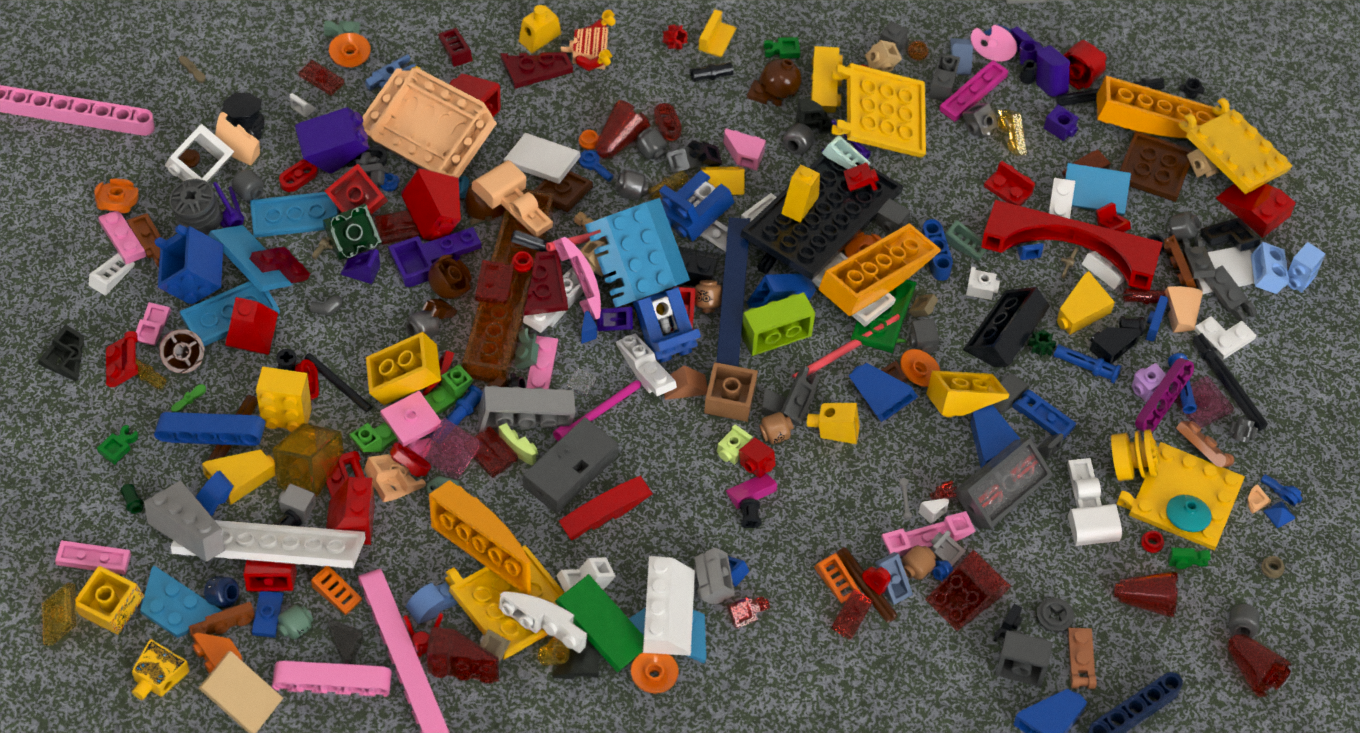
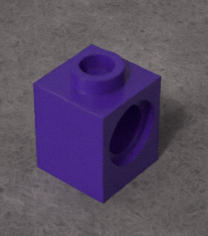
(1061, 123)

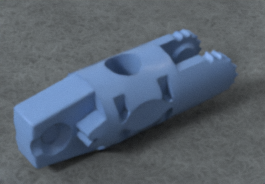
(382, 75)

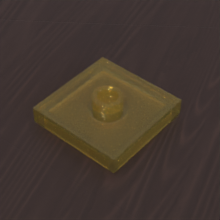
(59, 614)

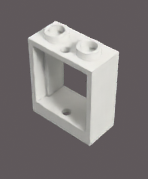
(207, 141)

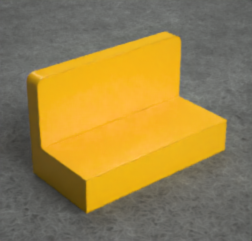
(716, 35)
(730, 177)

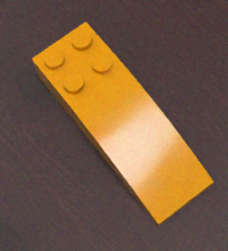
(1147, 109)
(877, 269)
(479, 534)

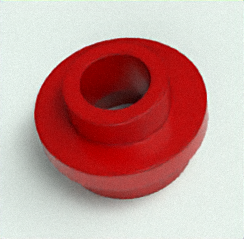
(520, 257)
(1155, 536)

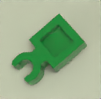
(785, 47)
(117, 446)
(1185, 557)

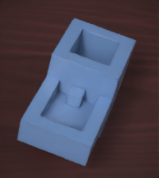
(430, 601)

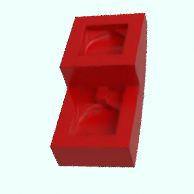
(444, 364)

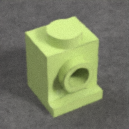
(729, 451)

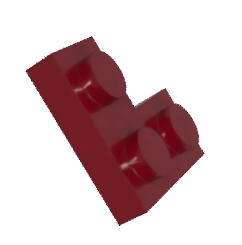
(281, 260)

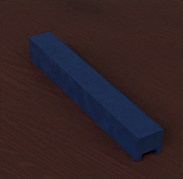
(733, 293)

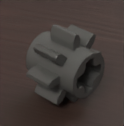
(1243, 429)

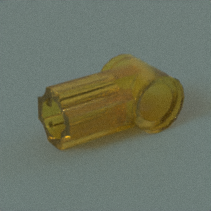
(553, 653)

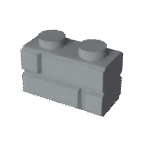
(714, 576)

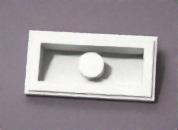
(716, 234)
(1103, 269)

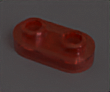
(667, 123)

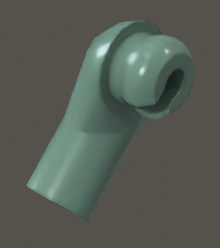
(437, 482)

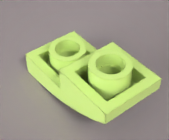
(526, 451)

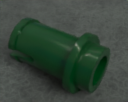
(133, 502)

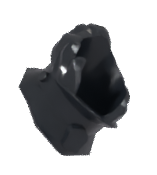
(245, 111)

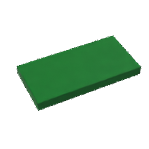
(887, 337)
(603, 622)

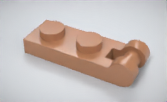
(1205, 444)
(1081, 657)

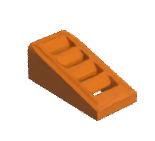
(826, 576)
(334, 578)

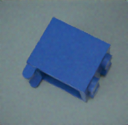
(189, 264)

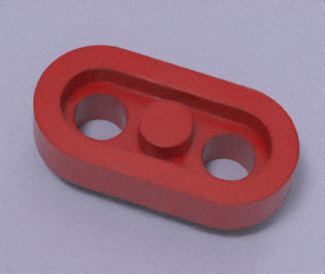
(297, 175)
(308, 367)
(404, 455)

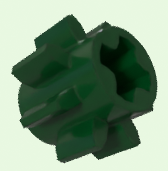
(1042, 343)

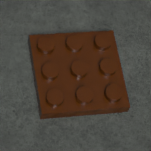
(1156, 166)

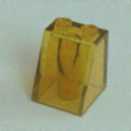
(307, 457)

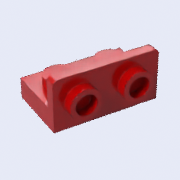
(1010, 184)

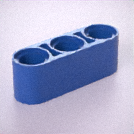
(942, 263)

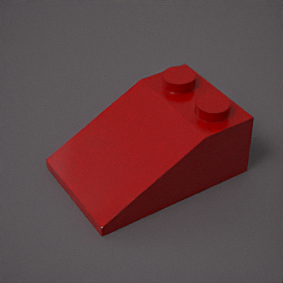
(1260, 208)

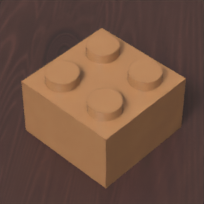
(730, 392)

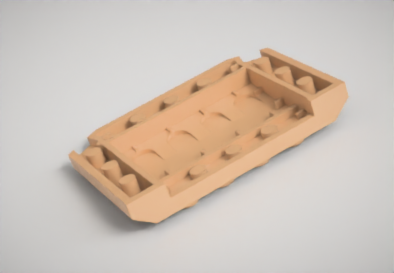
(428, 122)

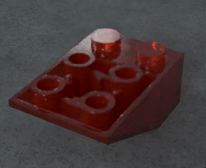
(967, 591)
(458, 656)

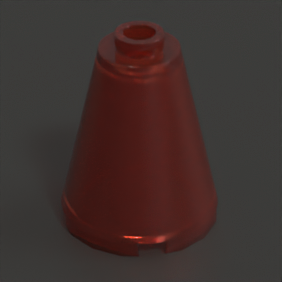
(620, 129)
(1150, 592)
(1258, 664)

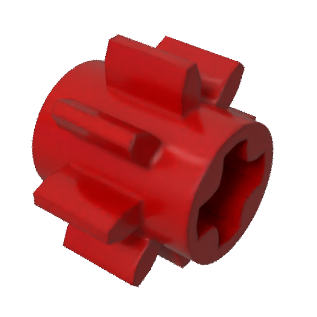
(675, 37)

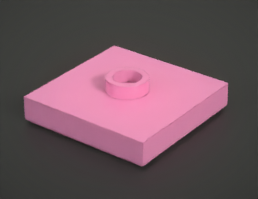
(411, 418)

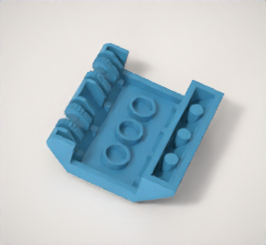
(639, 251)

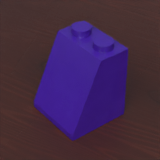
(332, 139)

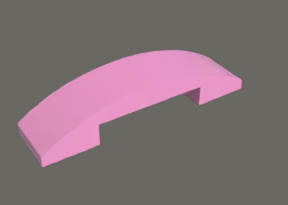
(584, 273)
(901, 541)

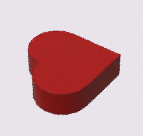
(877, 579)

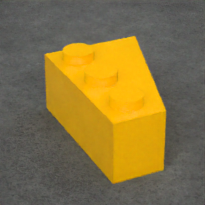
(824, 88)

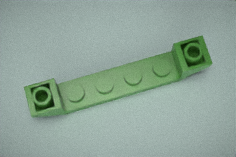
(453, 387)

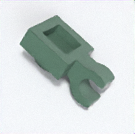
(332, 29)
(527, 353)

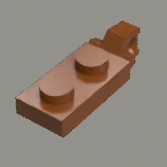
(146, 234)
(1171, 246)
(223, 620)

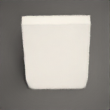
(301, 105)
(933, 509)

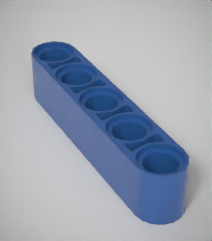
(210, 428)

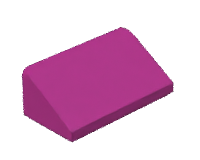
(752, 489)

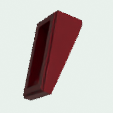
(458, 57)

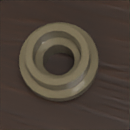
(1272, 561)

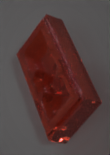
(321, 77)
(852, 614)

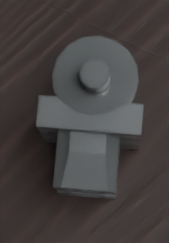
(375, 171)

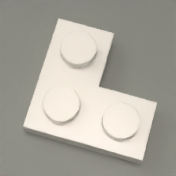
(1225, 340)

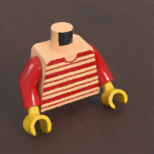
(590, 44)

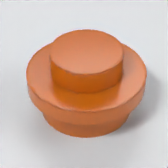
(588, 139)

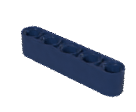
(1141, 703)

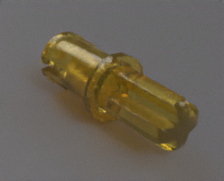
(672, 182)
(147, 373)

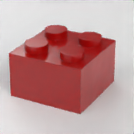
(355, 190)

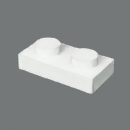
(1061, 197)

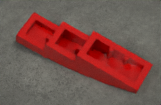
(606, 506)

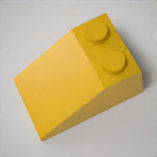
(964, 392)

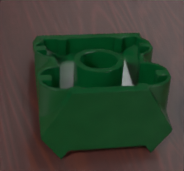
(352, 232)

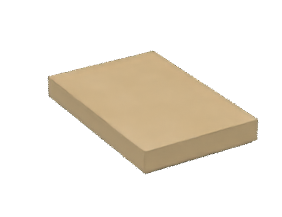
(240, 693)

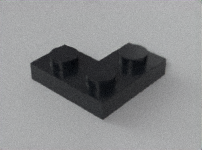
(1231, 230)

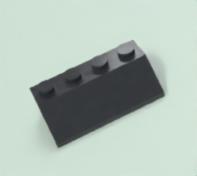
(699, 265)
(1008, 326)

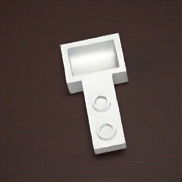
(1090, 520)

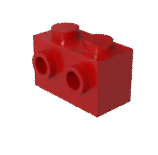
(272, 575)

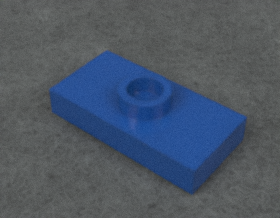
(1155, 318)
(267, 613)

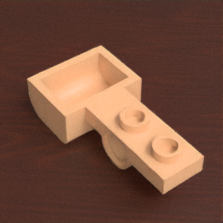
(504, 187)

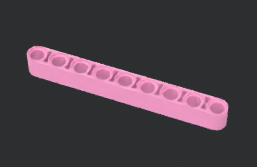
(76, 111)
(402, 652)

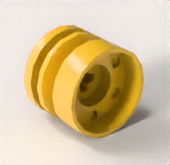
(1134, 455)

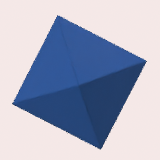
(1279, 514)

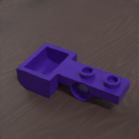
(1052, 66)
(415, 259)

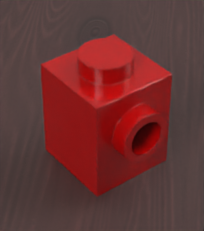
(757, 457)

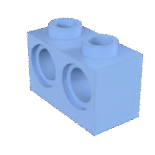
(1305, 267)
(1269, 268)

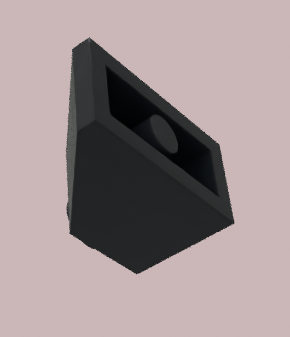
(1113, 342)

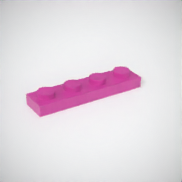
(973, 90)

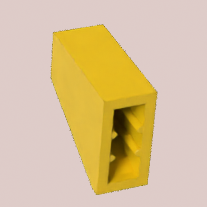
(802, 193)
(1084, 305)
(243, 470)

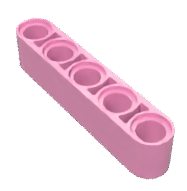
(332, 678)

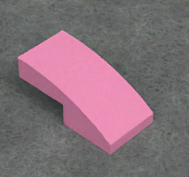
(152, 324)

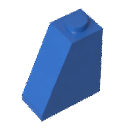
(779, 287)
(882, 391)
(990, 433)
(1053, 714)

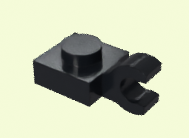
(1011, 622)

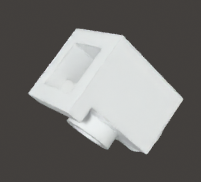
(982, 284)

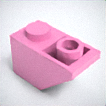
(744, 149)

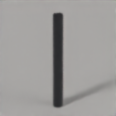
(340, 384)

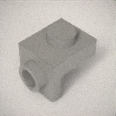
(946, 548)

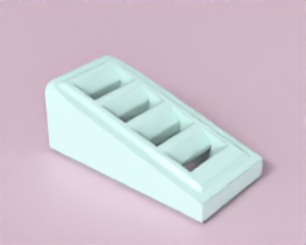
(841, 151)

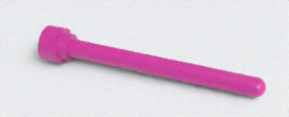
(560, 432)

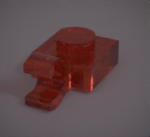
(944, 491)
(745, 610)

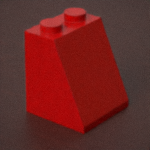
(480, 89)
(433, 203)
(353, 507)

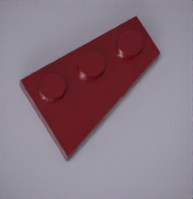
(531, 69)
(547, 285)

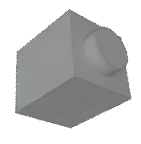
(297, 500)

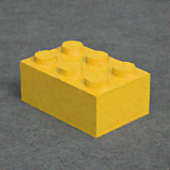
(403, 368)
(283, 398)

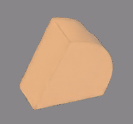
(1257, 499)

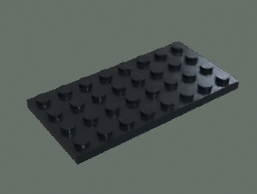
(827, 227)

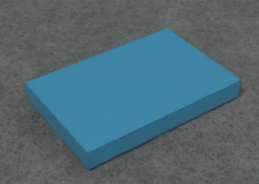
(1098, 187)

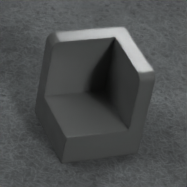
(682, 160)

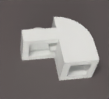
(597, 568)

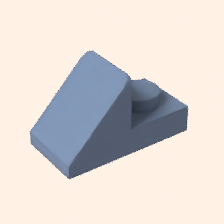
(963, 49)
(899, 586)

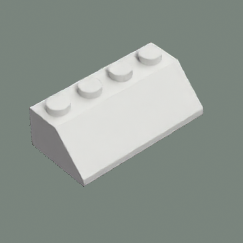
(668, 607)

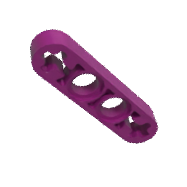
(1178, 374)

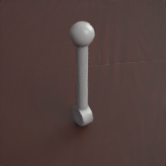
(904, 482)

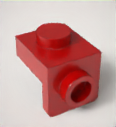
(861, 176)
(1110, 219)

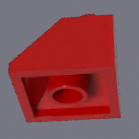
(251, 326)

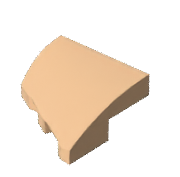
(244, 145)
(1184, 307)
(390, 473)

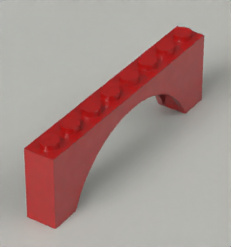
(1131, 254)

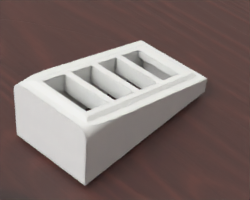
(104, 284)

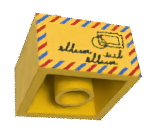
(108, 600)

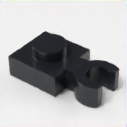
(706, 152)

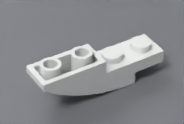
(573, 291)
(644, 365)
(538, 613)

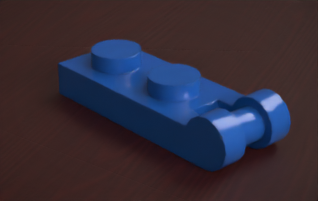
(1044, 414)

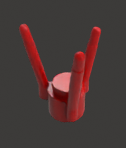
(420, 639)

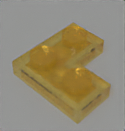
(1011, 122)

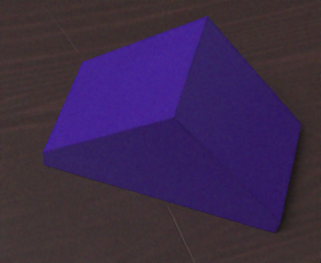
(363, 266)
(615, 319)

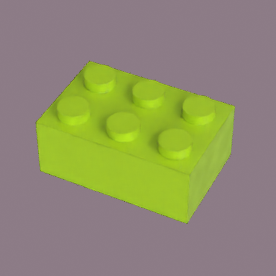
(777, 323)

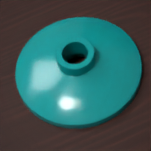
(1188, 513)

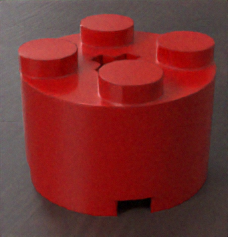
(1085, 60)

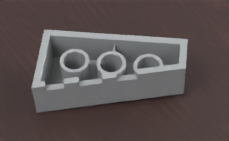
(525, 407)
(185, 521)

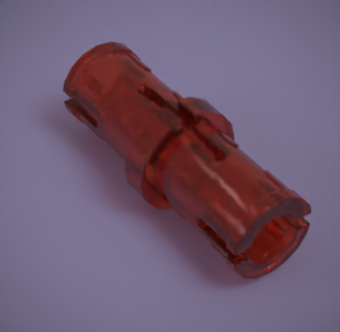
(1145, 296)

